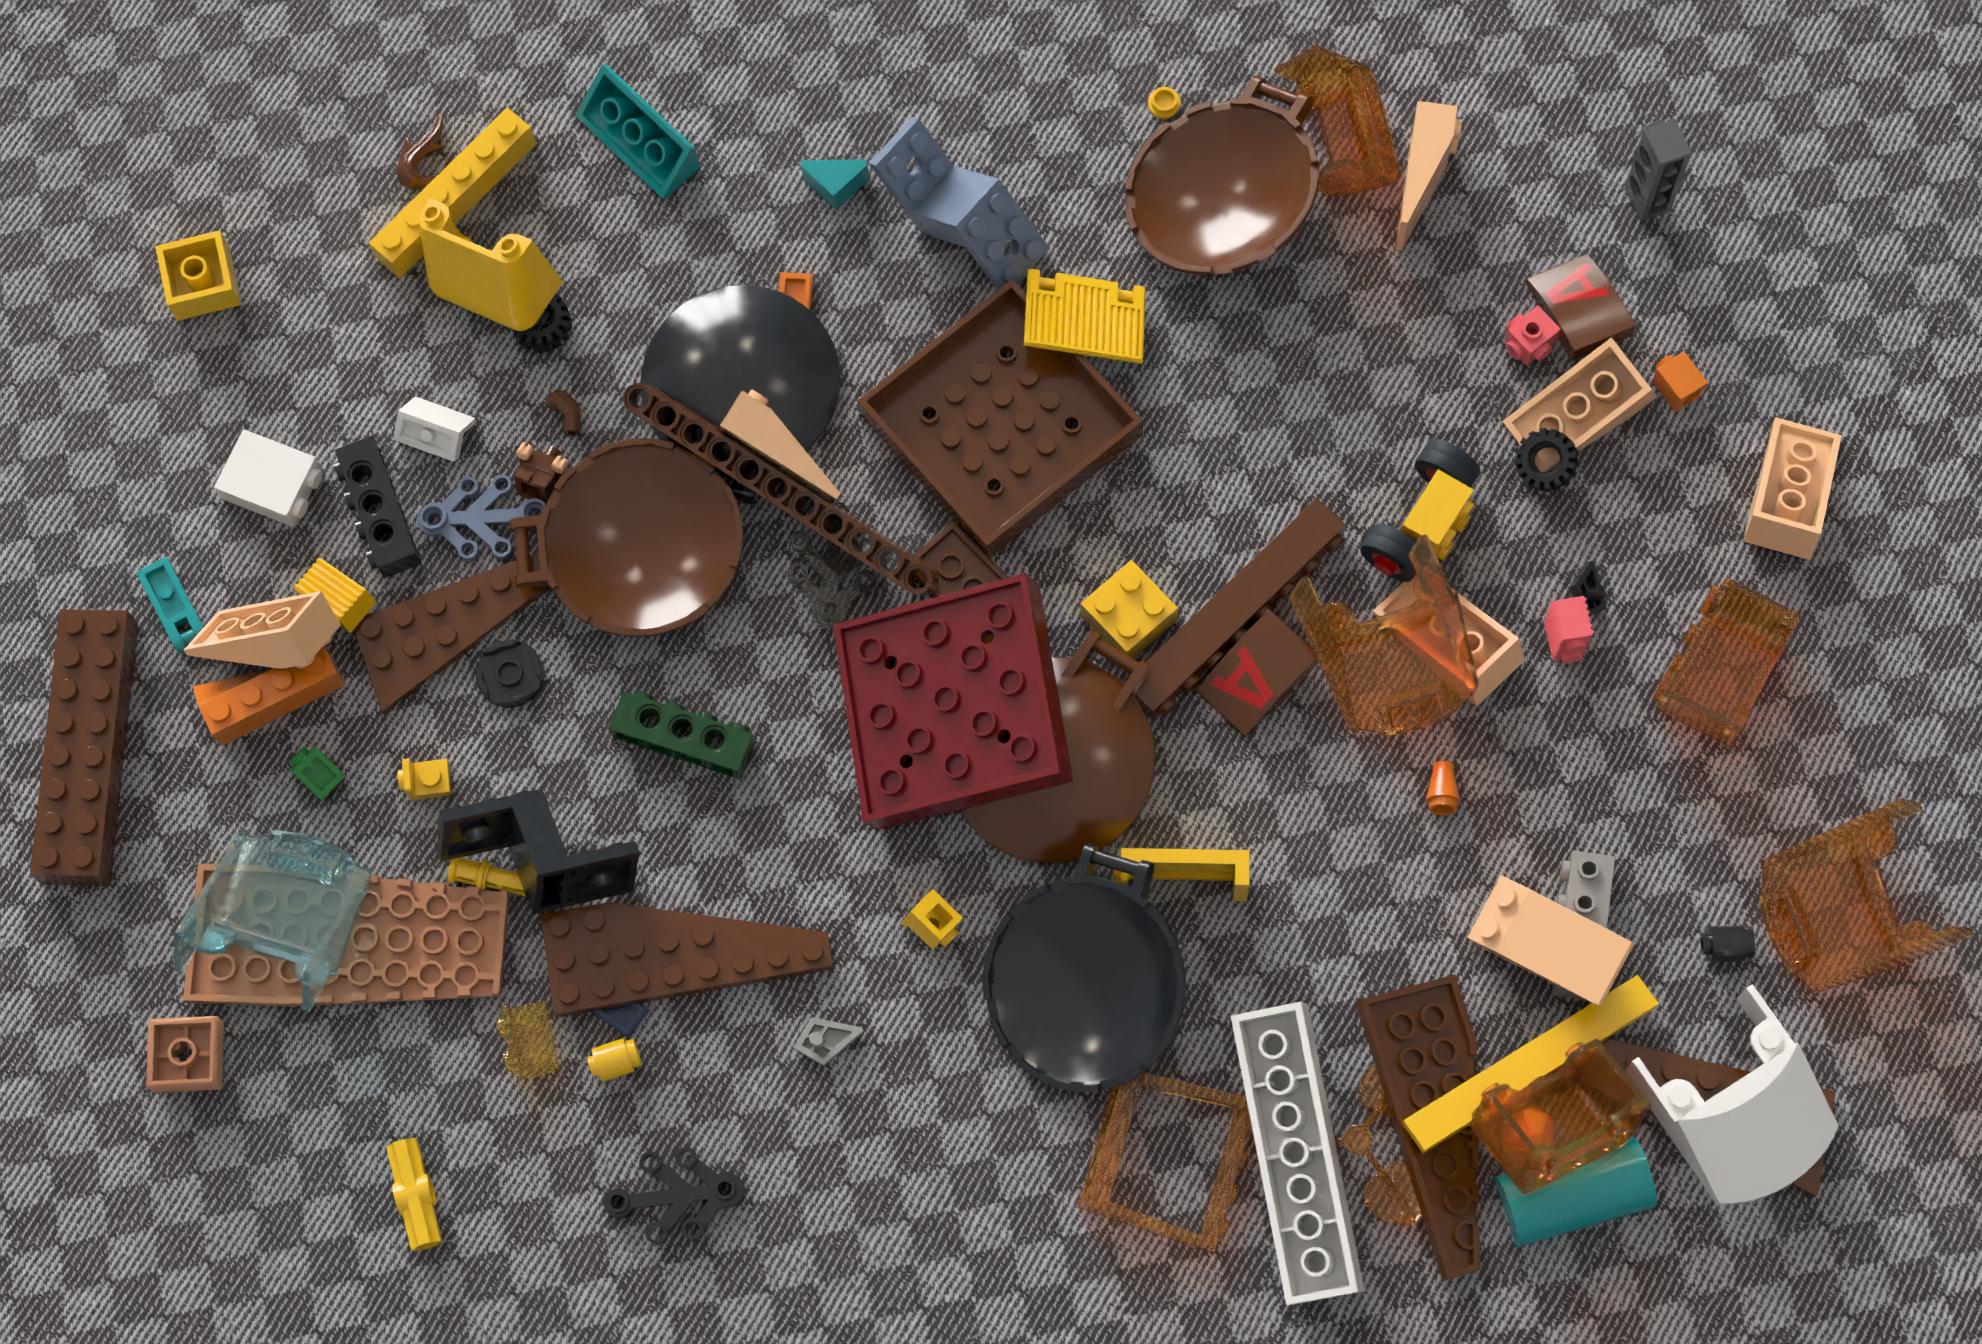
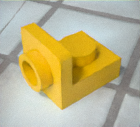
(425, 779)

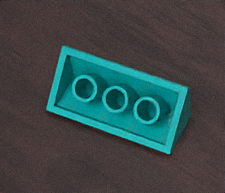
(637, 133)

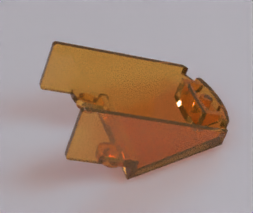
(1399, 666)
(1833, 910)

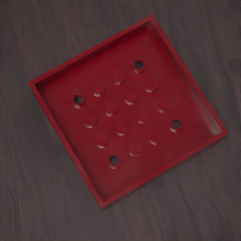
(952, 702)

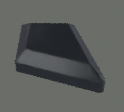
(1588, 585)

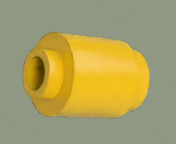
(614, 1059)

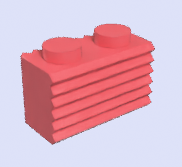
(1568, 629)

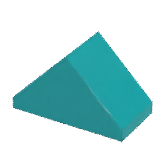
(835, 178)

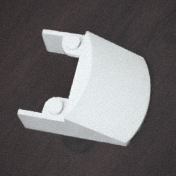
(1756, 1130)

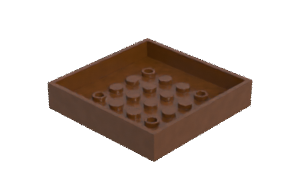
(999, 421)

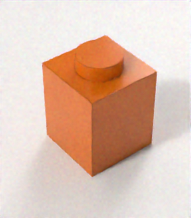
(1679, 380)

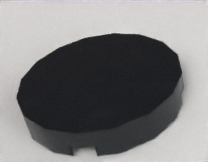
(509, 674)

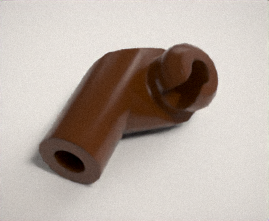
(565, 404)

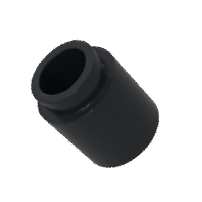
(1728, 943)

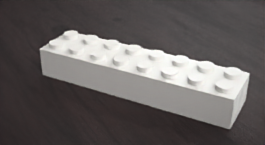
(1297, 1153)

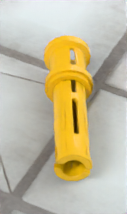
(484, 875)

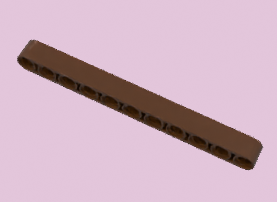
(764, 485)

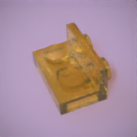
(528, 1040)

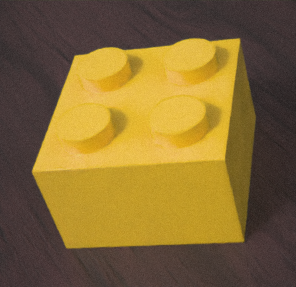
(198, 275)
(1129, 610)

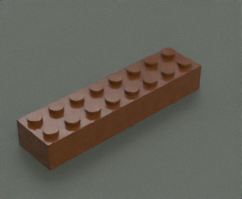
(84, 748)

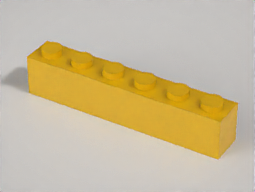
(457, 186)

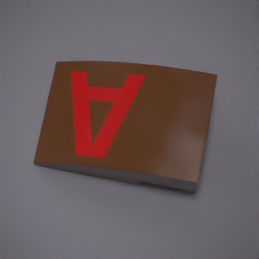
(1582, 305)
(1257, 673)

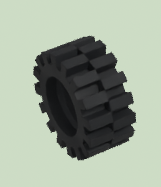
(550, 335)
(1547, 439)

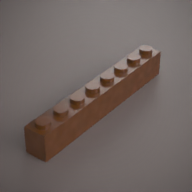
(1238, 606)

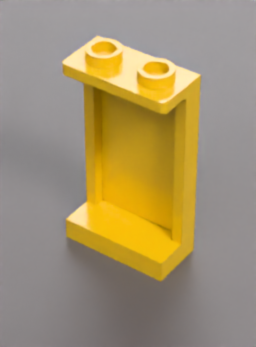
(1194, 865)

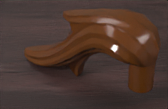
(414, 153)

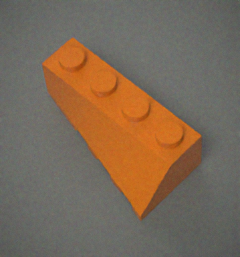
(257, 698)

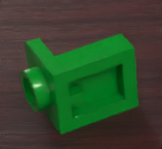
(315, 771)

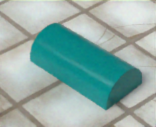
(1587, 1197)

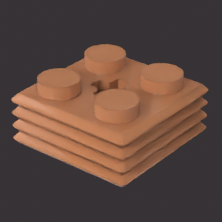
(170, 1038)

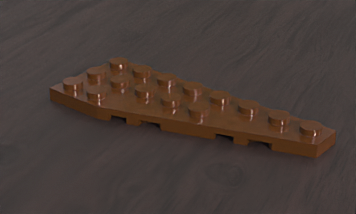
(1420, 1054)

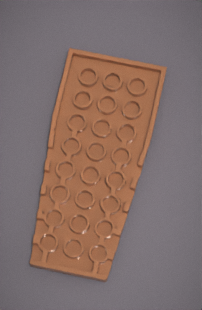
(404, 947)

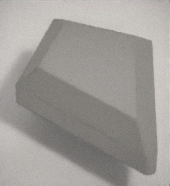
(825, 1039)

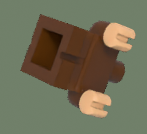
(538, 472)

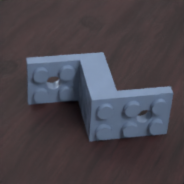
(958, 204)

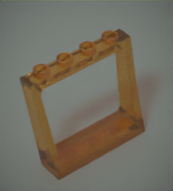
(1110, 1144)

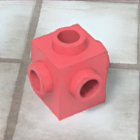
(1531, 336)

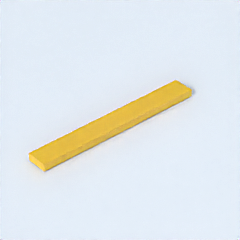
(1536, 1058)

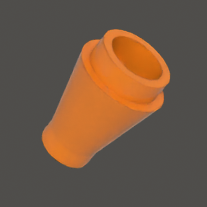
(1443, 790)

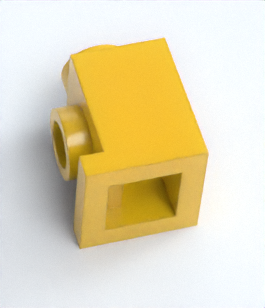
(936, 911)

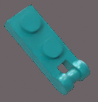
(170, 602)

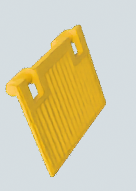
(1084, 317)

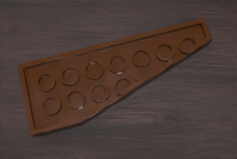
(641, 954)

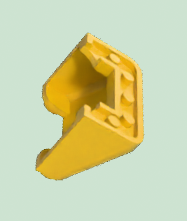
(501, 284)

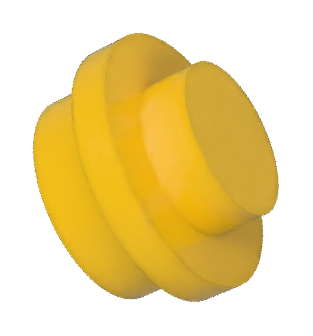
(1164, 103)

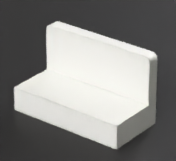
(432, 428)

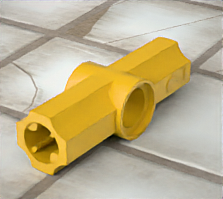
(414, 1194)

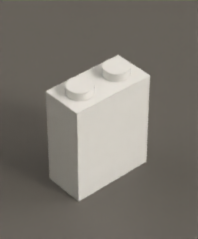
(269, 478)

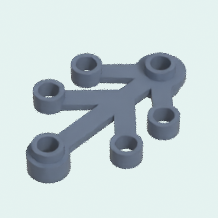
(475, 517)

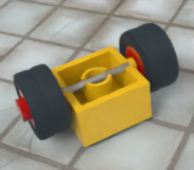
(1438, 512)

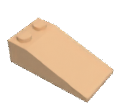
(1432, 140)
(1584, 402)
(765, 433)
(1793, 489)
(268, 633)
(1493, 647)
(1550, 941)

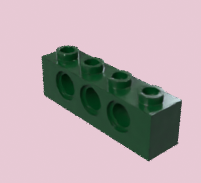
(729, 759)

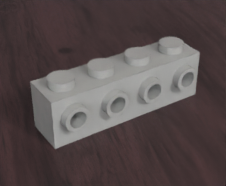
(1586, 892)

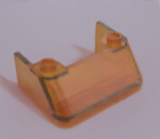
(1350, 120)

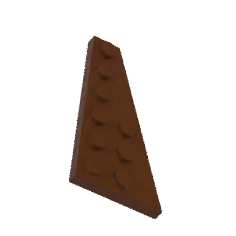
(434, 630)

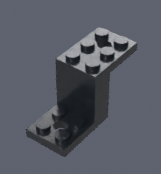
(530, 833)

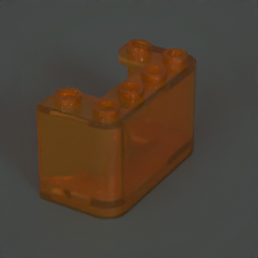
(1725, 661)
(1561, 1118)

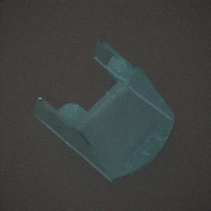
(281, 899)

